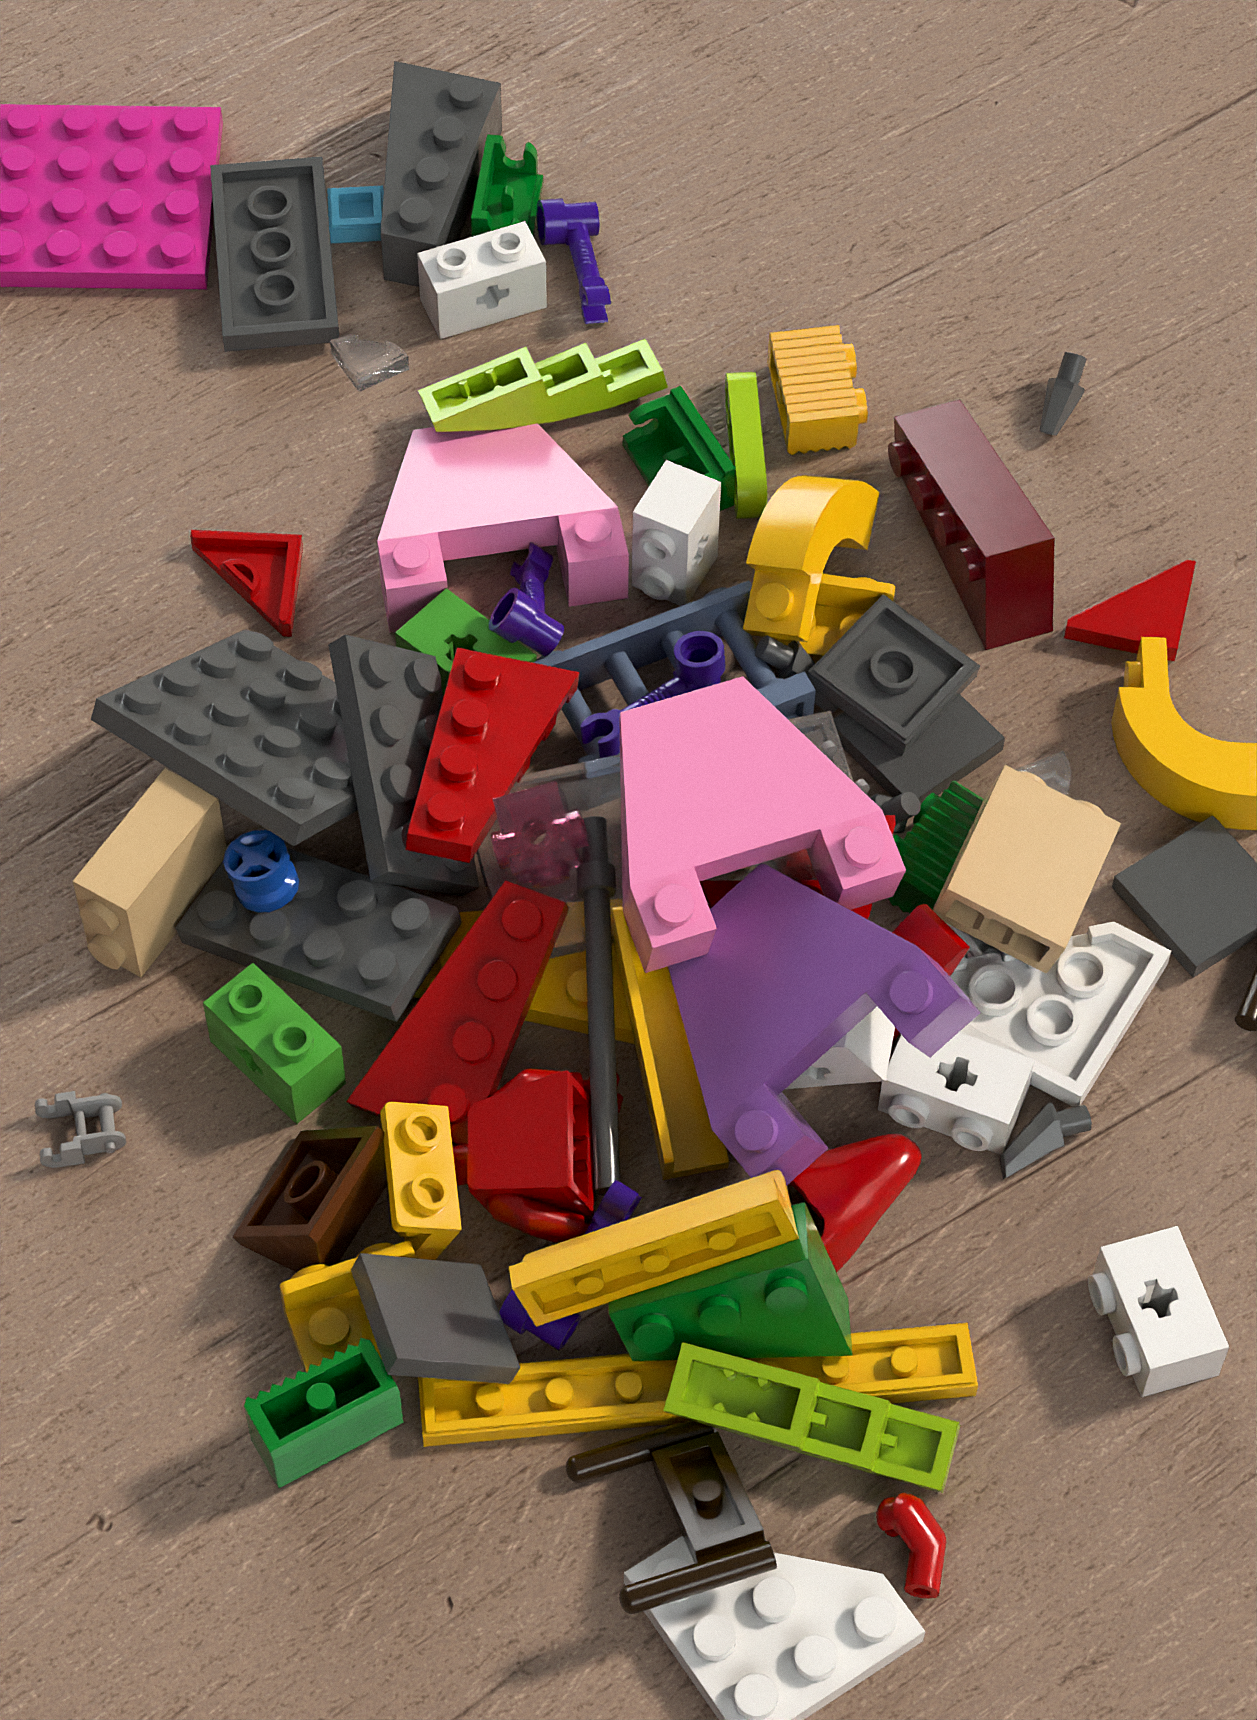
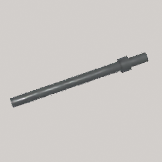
(596, 886)

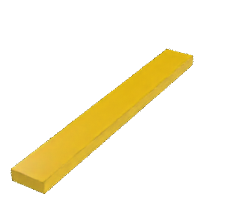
(629, 1394)

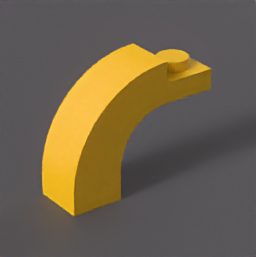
(793, 545)
(1172, 759)

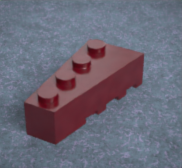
(978, 522)

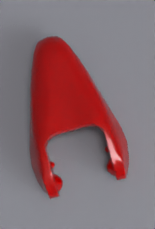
(855, 1187)

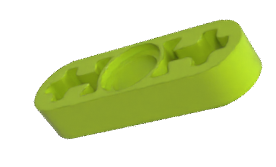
(746, 444)

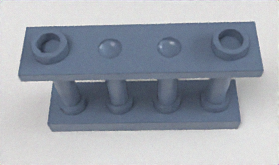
(653, 639)

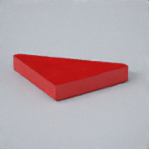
(259, 568)
(1144, 610)

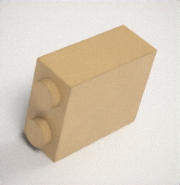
(1026, 868)
(150, 873)

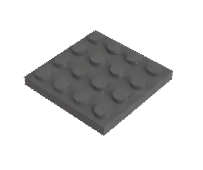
(244, 729)

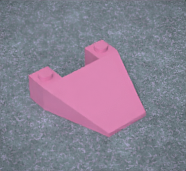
(492, 496)
(723, 787)

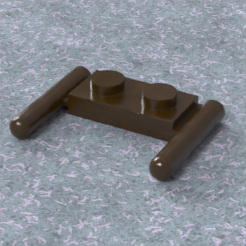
(706, 1504)

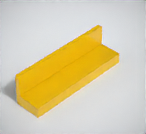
(666, 1065)
(655, 1248)

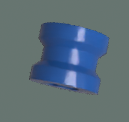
(264, 856)

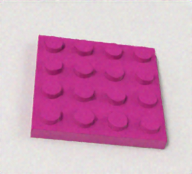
(107, 195)

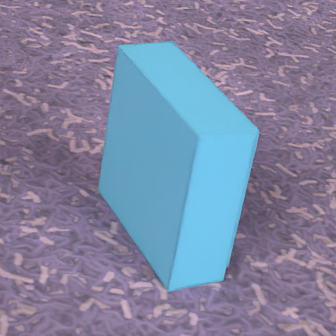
(355, 214)

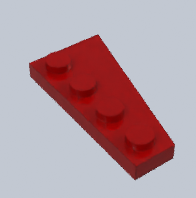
(481, 746)
(470, 1014)

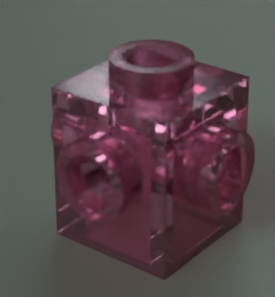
(527, 816)

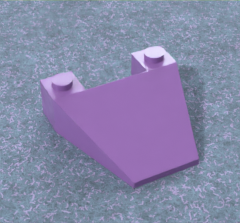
(782, 990)

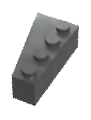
(432, 161)

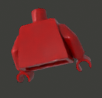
(533, 1154)

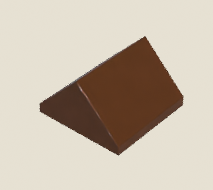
(317, 1197)

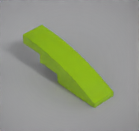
(523, 393)
(812, 1417)

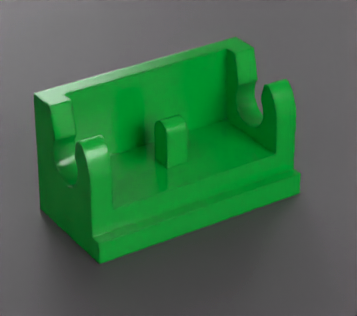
(506, 188)
(680, 437)

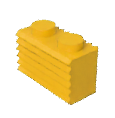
(815, 388)

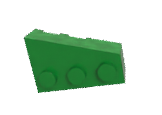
(752, 1307)

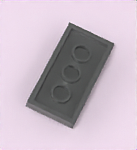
(273, 254)
(389, 721)
(334, 937)

